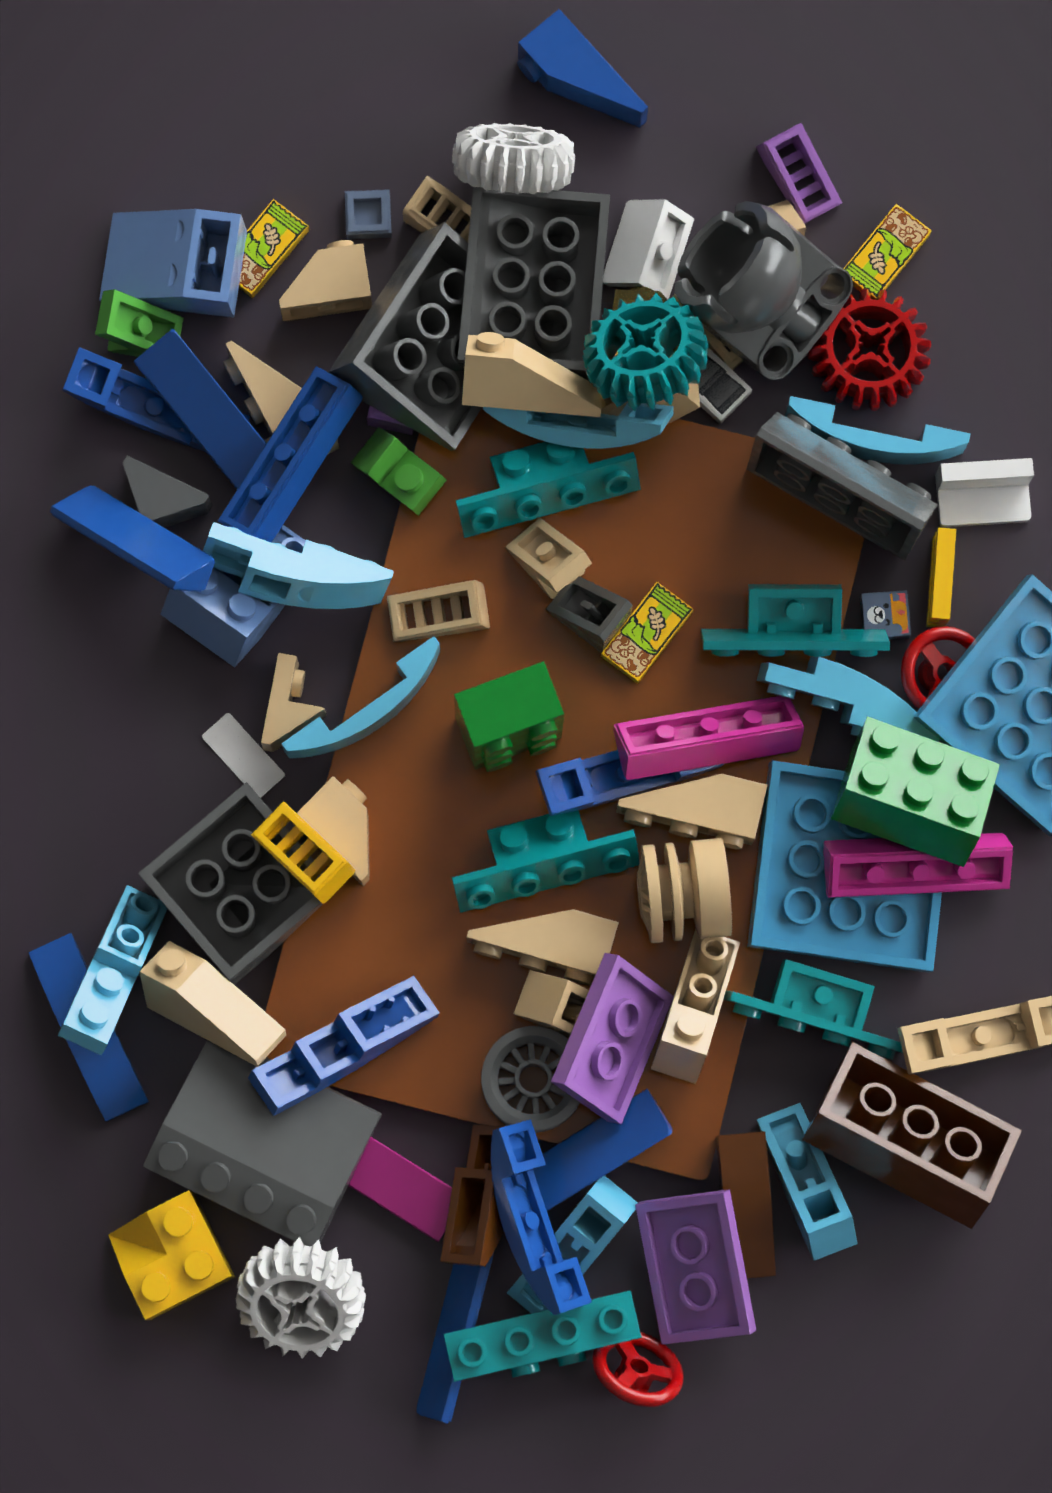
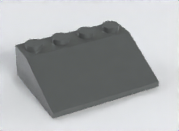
(535, 270)
(409, 342)
(840, 484)
(266, 1167)

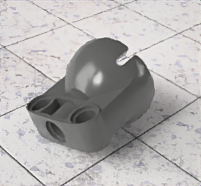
(761, 287)

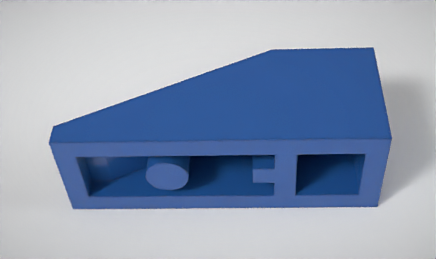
(575, 70)

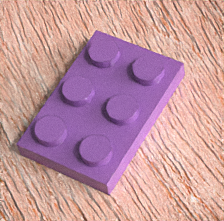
(612, 1038)
(695, 1267)

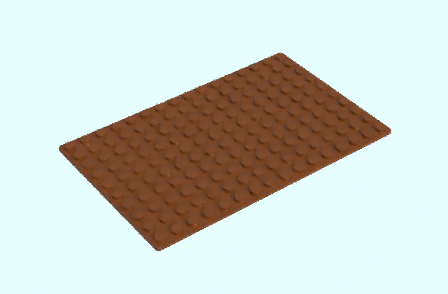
(702, 534)

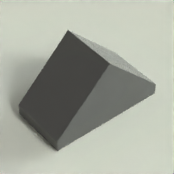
(164, 497)
(590, 611)

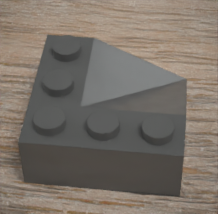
(230, 887)

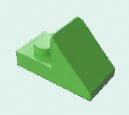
(132, 323)
(398, 471)

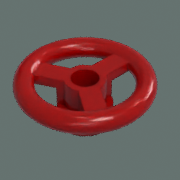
(933, 659)
(636, 1373)

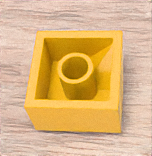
(170, 1255)

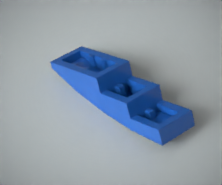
(343, 1045)

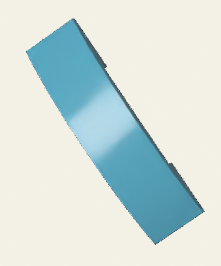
(587, 431)
(933, 446)
(318, 739)

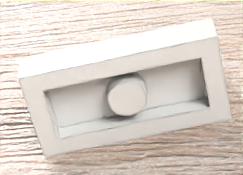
(648, 246)
(984, 492)

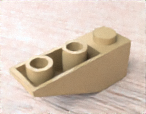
(268, 389)
(710, 806)
(559, 940)
(695, 1007)

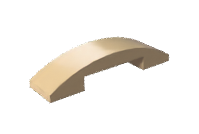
(977, 1036)

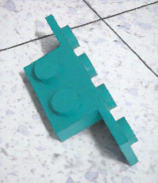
(544, 482)
(795, 619)
(543, 856)
(821, 1001)
(542, 1336)

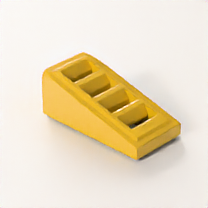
(330, 880)

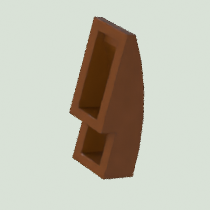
(746, 1173)
(473, 1215)

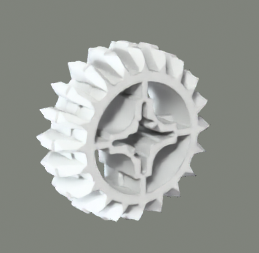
(513, 158)
(300, 1298)

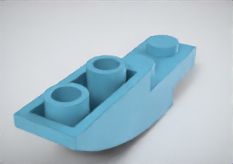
(307, 579)
(838, 684)
(113, 970)

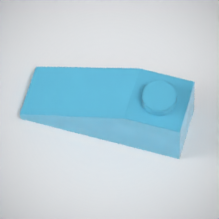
(808, 1183)
(584, 1233)

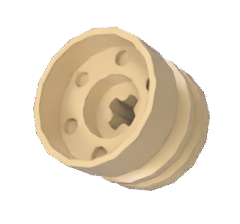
(685, 890)

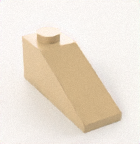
(516, 377)
(208, 1004)

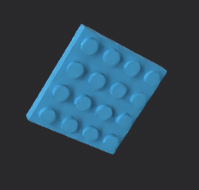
(1001, 700)
(790, 886)

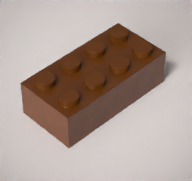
(912, 1135)

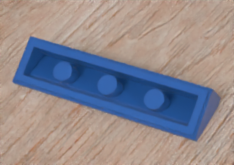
(202, 406)
(292, 456)
(136, 539)
(600, 1149)
(458, 1313)

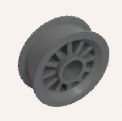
(494, 1060)

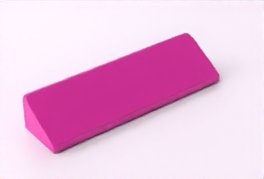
(708, 737)
(890, 868)
(403, 1189)

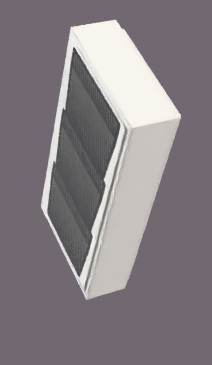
(720, 388)

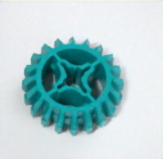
(643, 365)

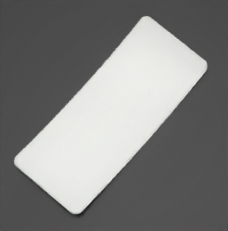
(243, 755)

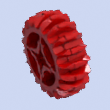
(880, 363)

